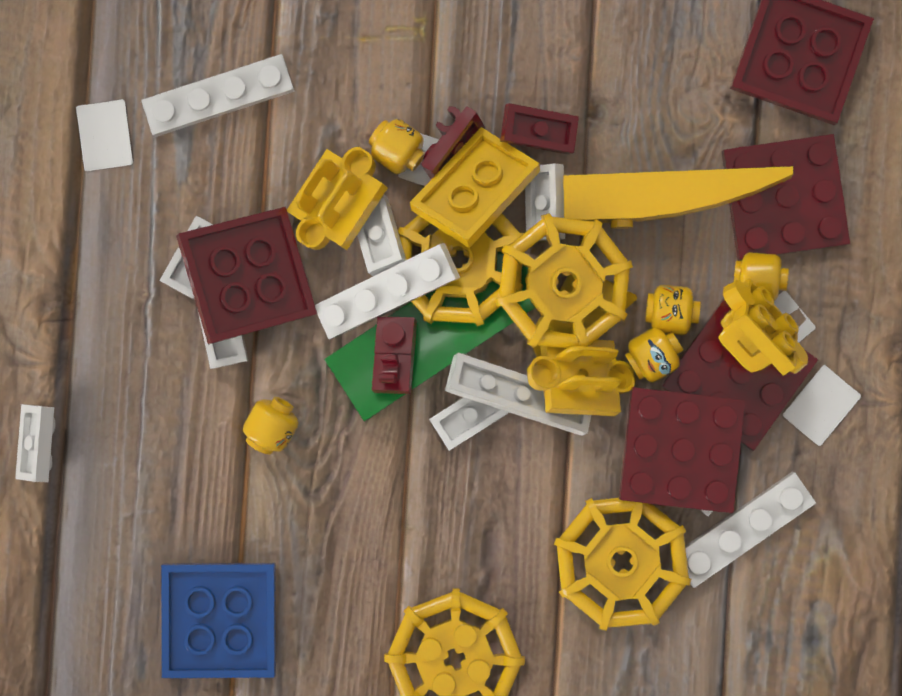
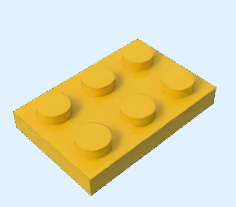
(475, 187)

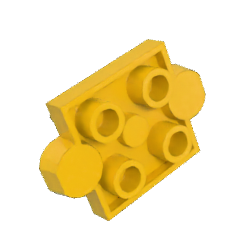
(336, 199)
(759, 331)
(581, 378)

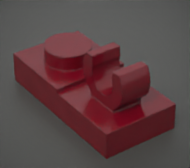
(539, 129)
(452, 139)
(394, 355)

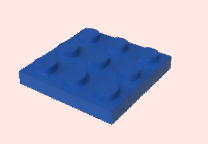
(218, 620)

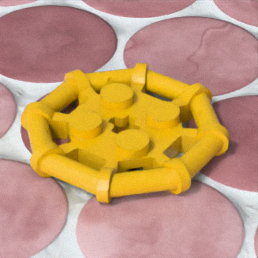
(473, 275)
(542, 282)
(625, 583)
(459, 636)

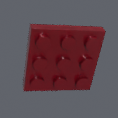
(802, 56)
(797, 213)
(246, 275)
(713, 371)
(682, 450)

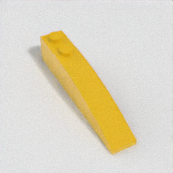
(660, 195)

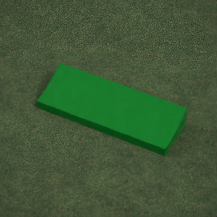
(433, 348)

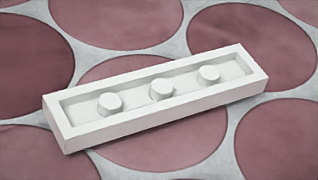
(217, 95)
(387, 291)
(508, 392)
(746, 527)

